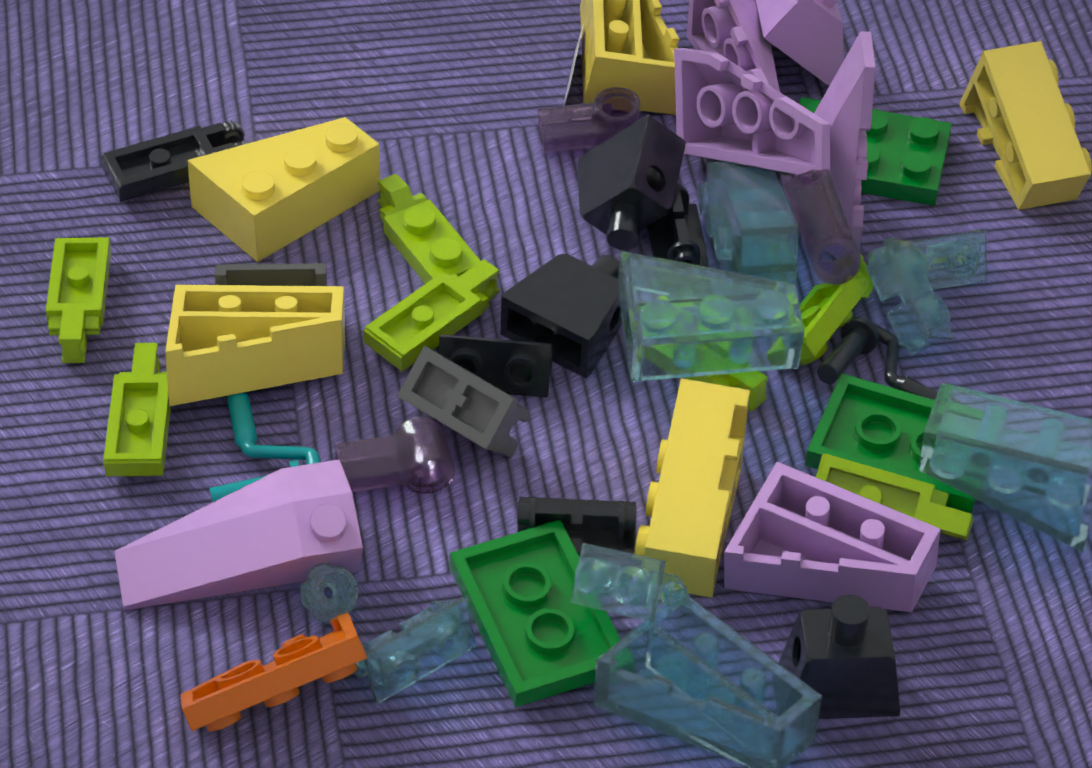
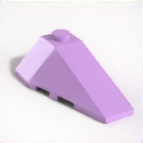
(735, 33)
(806, 33)
(849, 111)
(742, 119)
(247, 540)

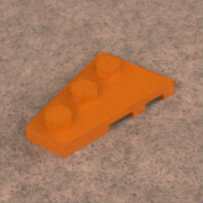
(298, 662)

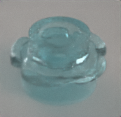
(343, 587)

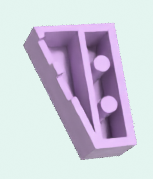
(829, 543)

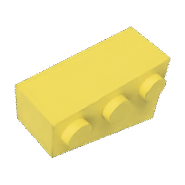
(628, 48)
(1028, 125)
(284, 184)
(251, 338)
(696, 483)

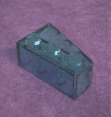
(749, 221)
(704, 320)
(1014, 459)
(708, 689)

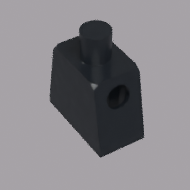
(630, 180)
(568, 307)
(846, 659)

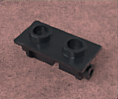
(679, 233)
(506, 364)
(585, 521)

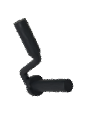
(861, 337)

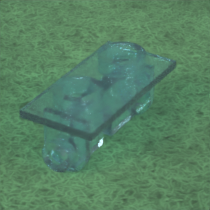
(955, 258)
(902, 272)
(625, 583)
(421, 648)

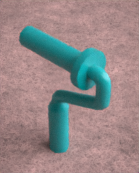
(246, 439)

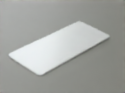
(573, 64)

